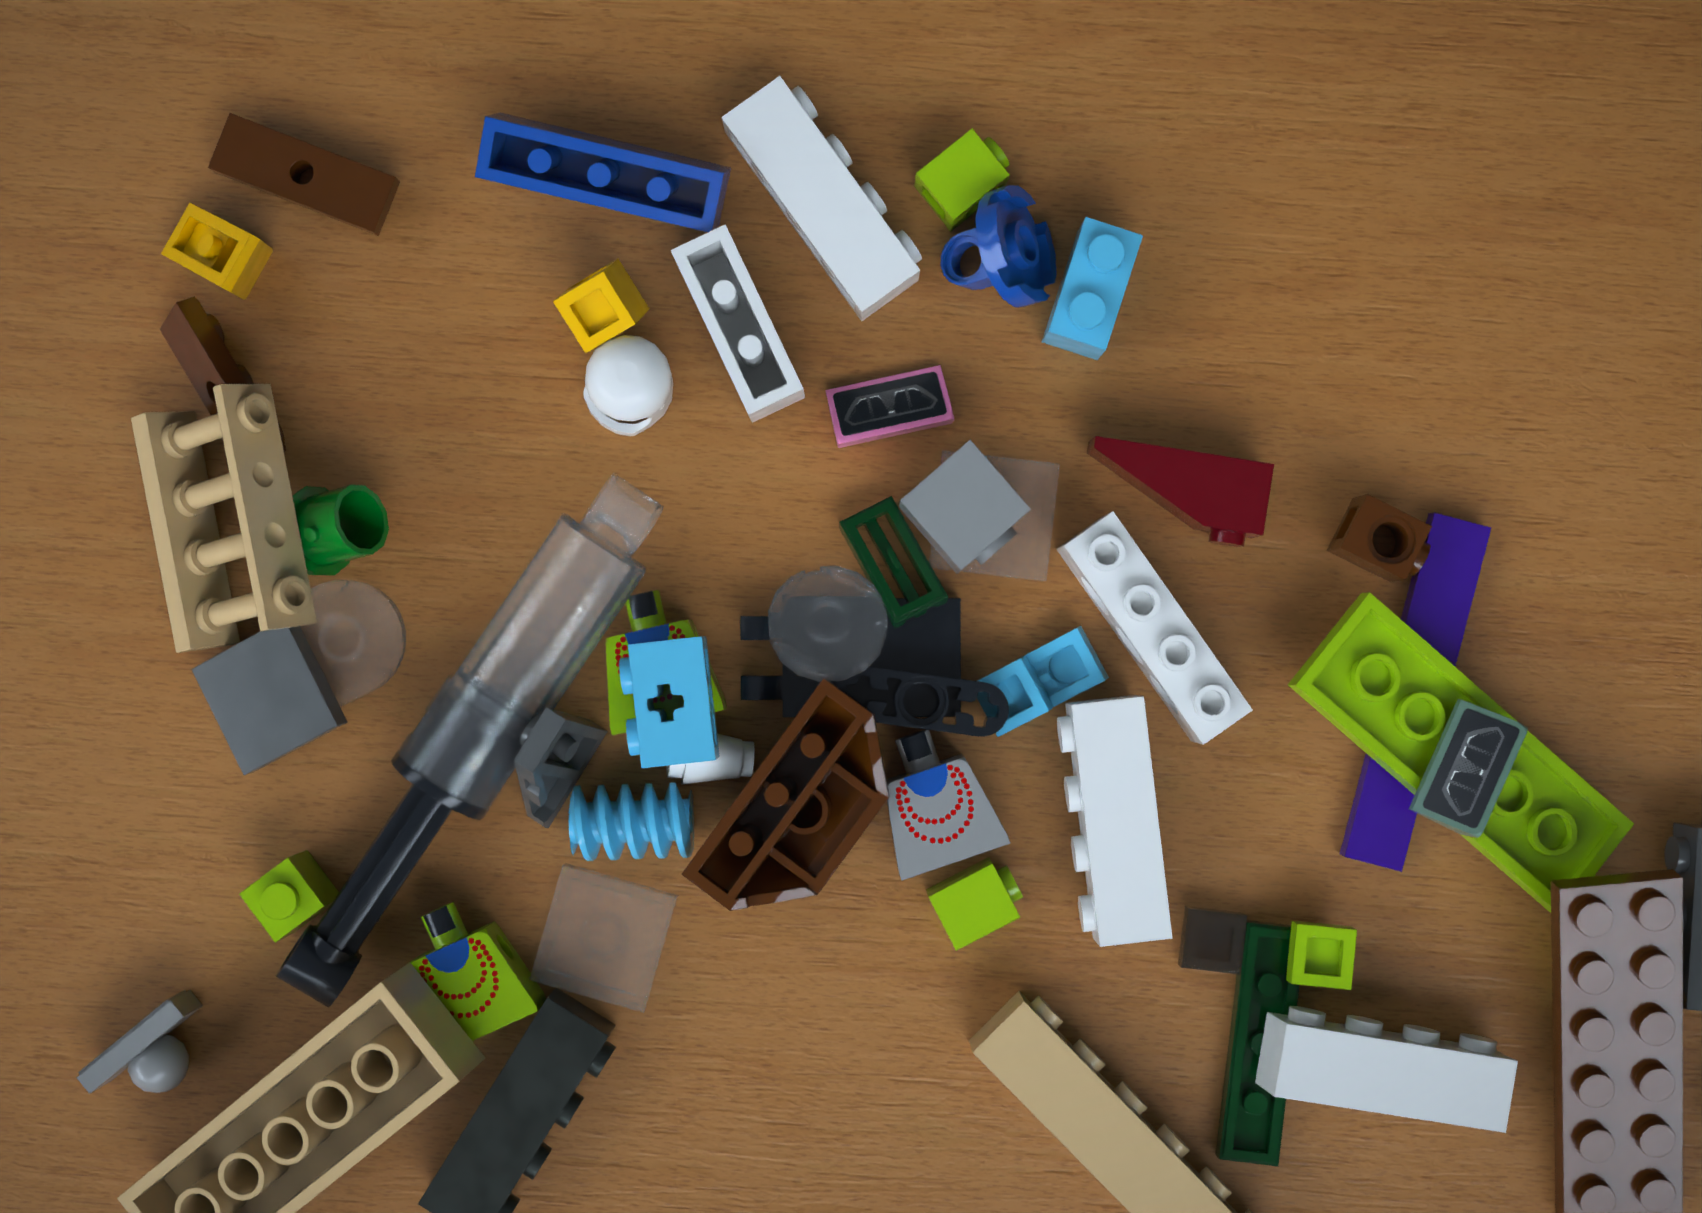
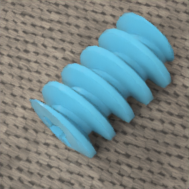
(631, 822)

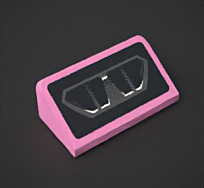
(889, 406)

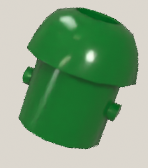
(339, 526)

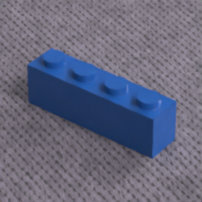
(602, 172)

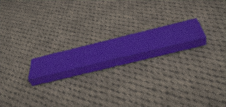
(1438, 612)

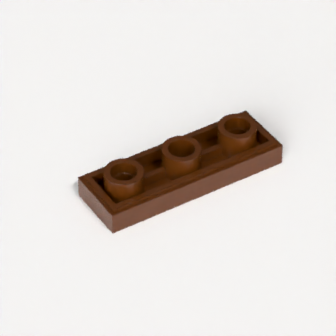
(276, 161)
(201, 351)

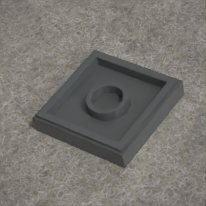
(269, 696)

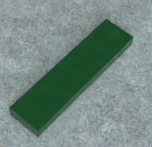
(1250, 1115)

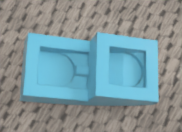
(1045, 678)

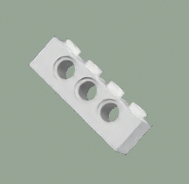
(1154, 629)

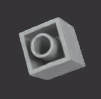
(965, 508)

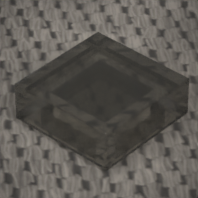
(1212, 940)

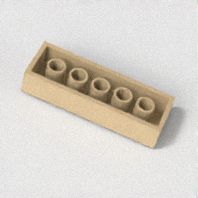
(318, 1108)

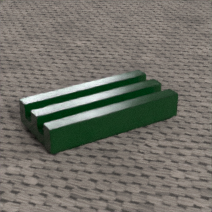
(915, 605)

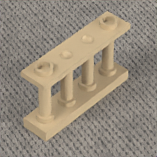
(186, 524)

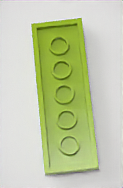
(1394, 703)

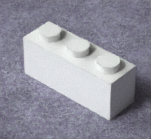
(738, 323)

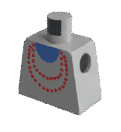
(938, 810)

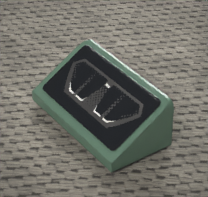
(1468, 769)

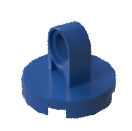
(1013, 249)

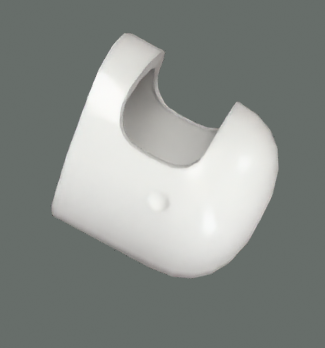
(628, 382)

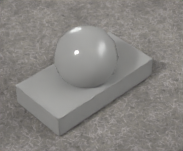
(152, 1056)

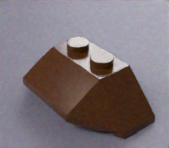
(798, 808)

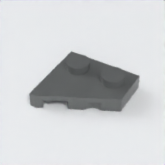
(553, 759)

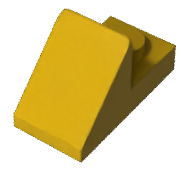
(217, 251)

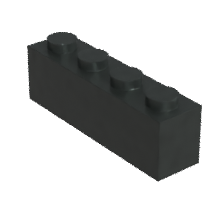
(521, 1109)

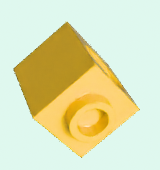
(601, 305)

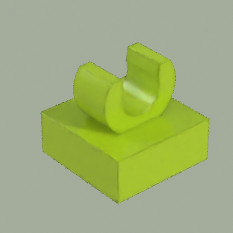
(1321, 955)

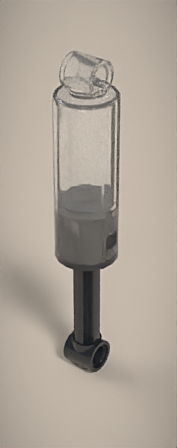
(477, 716)

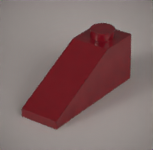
(1198, 488)

